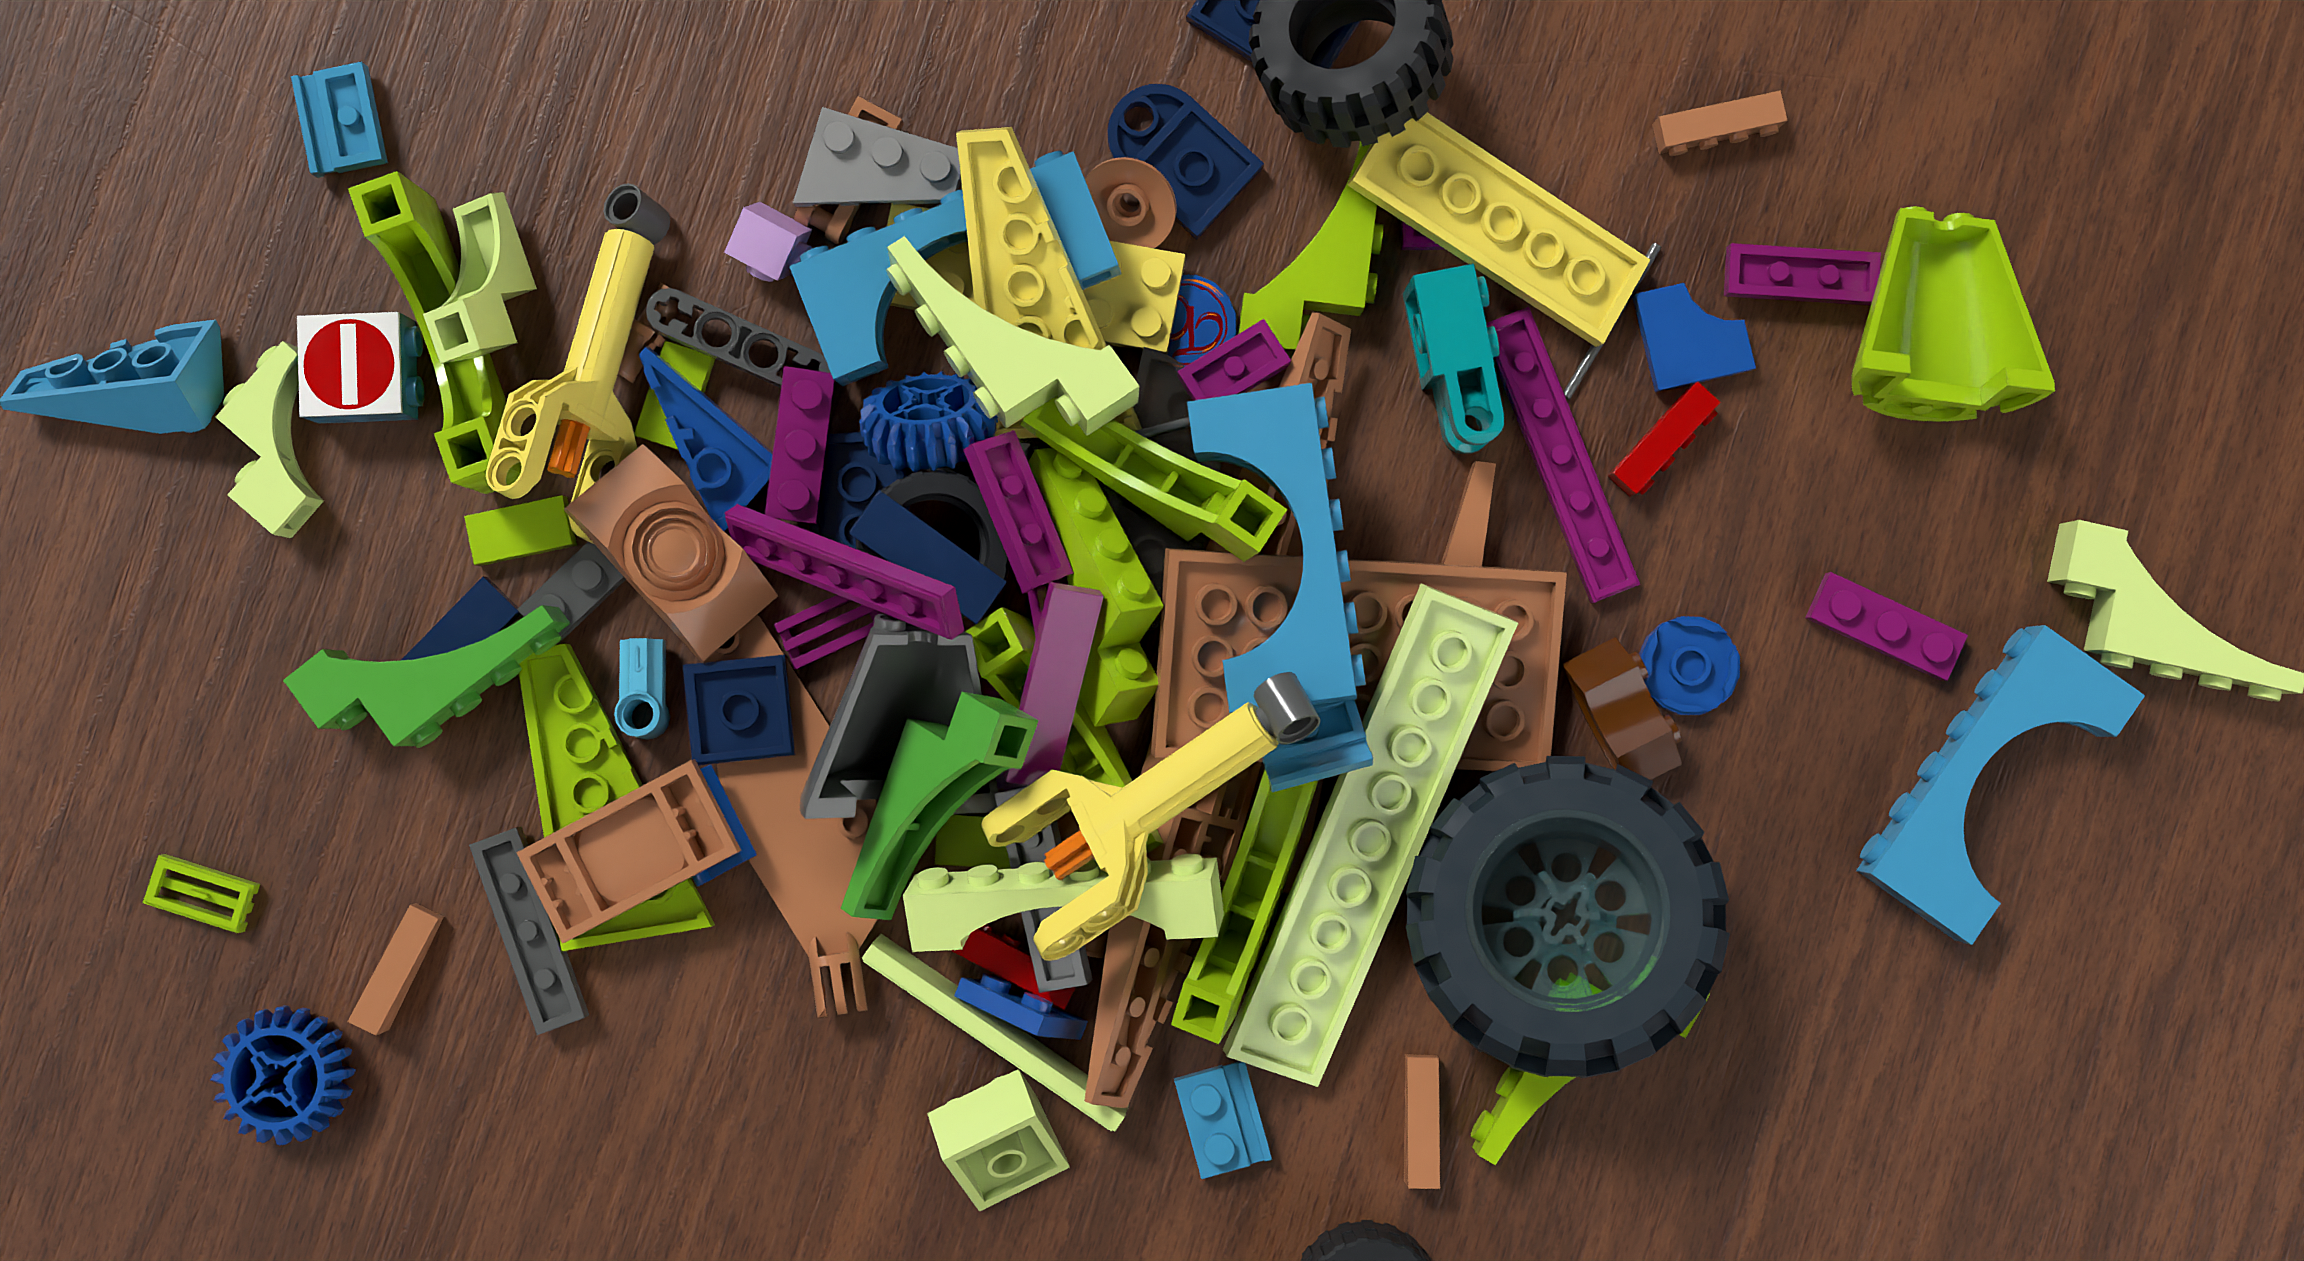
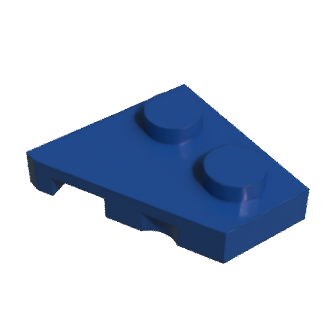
(1024, 1011)

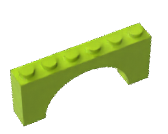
(415, 244)

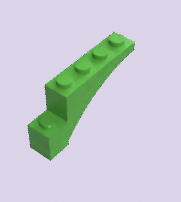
(419, 694)
(926, 783)

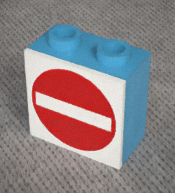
(359, 367)

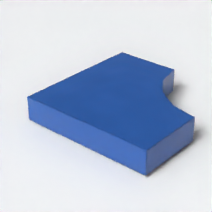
(1686, 342)

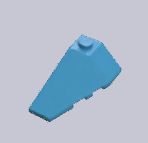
(143, 387)

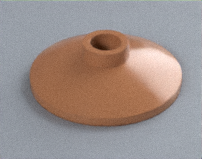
(1134, 225)

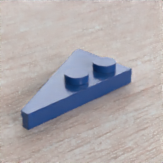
(722, 455)

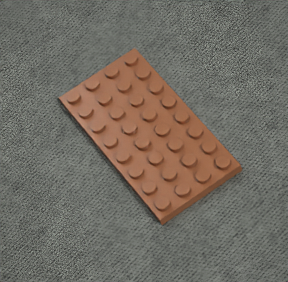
(1230, 606)

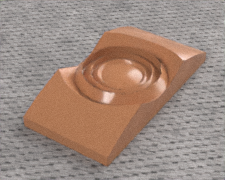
(672, 552)
(628, 851)

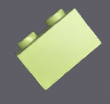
(997, 1140)

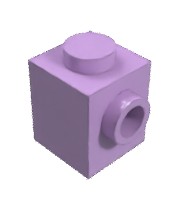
(767, 242)

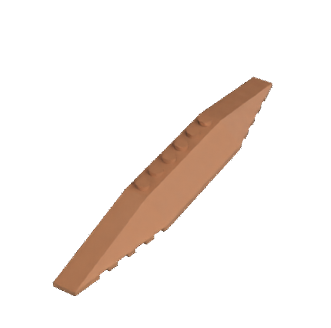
(1138, 957)

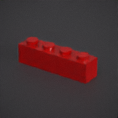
(1668, 434)
(1008, 961)

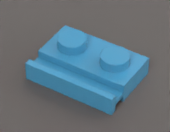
(339, 119)
(1329, 750)
(1222, 1119)

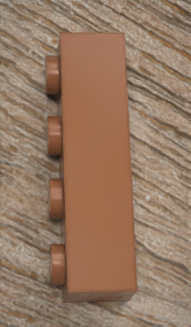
(1720, 122)

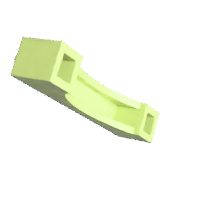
(948, 906)

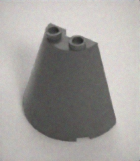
(896, 678)

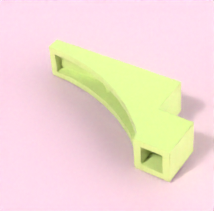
(1009, 364)
(2143, 625)

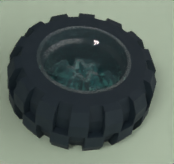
(1567, 814)

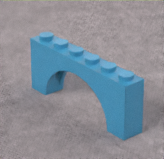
(849, 285)
(1280, 441)
(1923, 847)

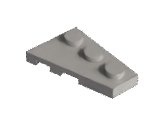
(872, 163)

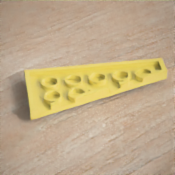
(1017, 253)

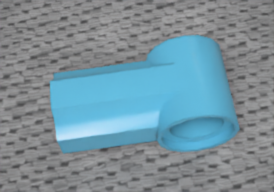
(641, 681)

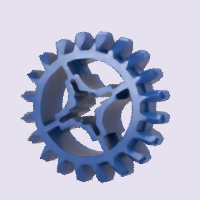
(924, 421)
(256, 1046)

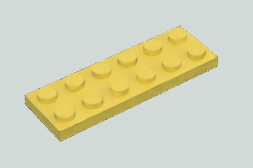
(1502, 225)
(1129, 309)

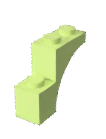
(490, 273)
(260, 416)

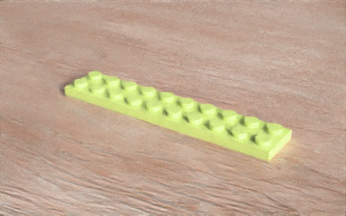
(1370, 836)

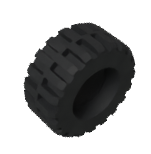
(1358, 99)

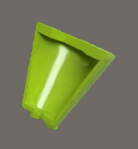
(1948, 325)

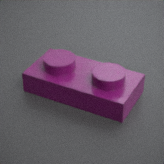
(1236, 364)

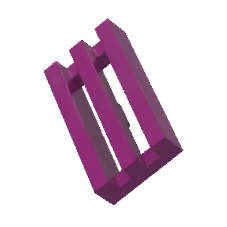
(792, 643)

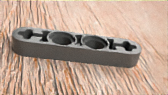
(743, 336)

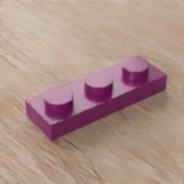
(1801, 274)
(799, 445)
(1018, 511)
(1886, 626)

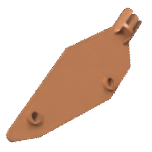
(797, 858)

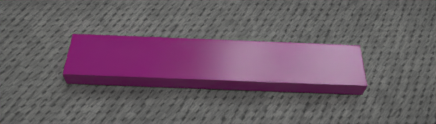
(1561, 458)
(847, 572)

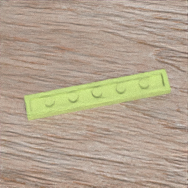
(990, 1030)

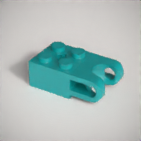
(1456, 353)

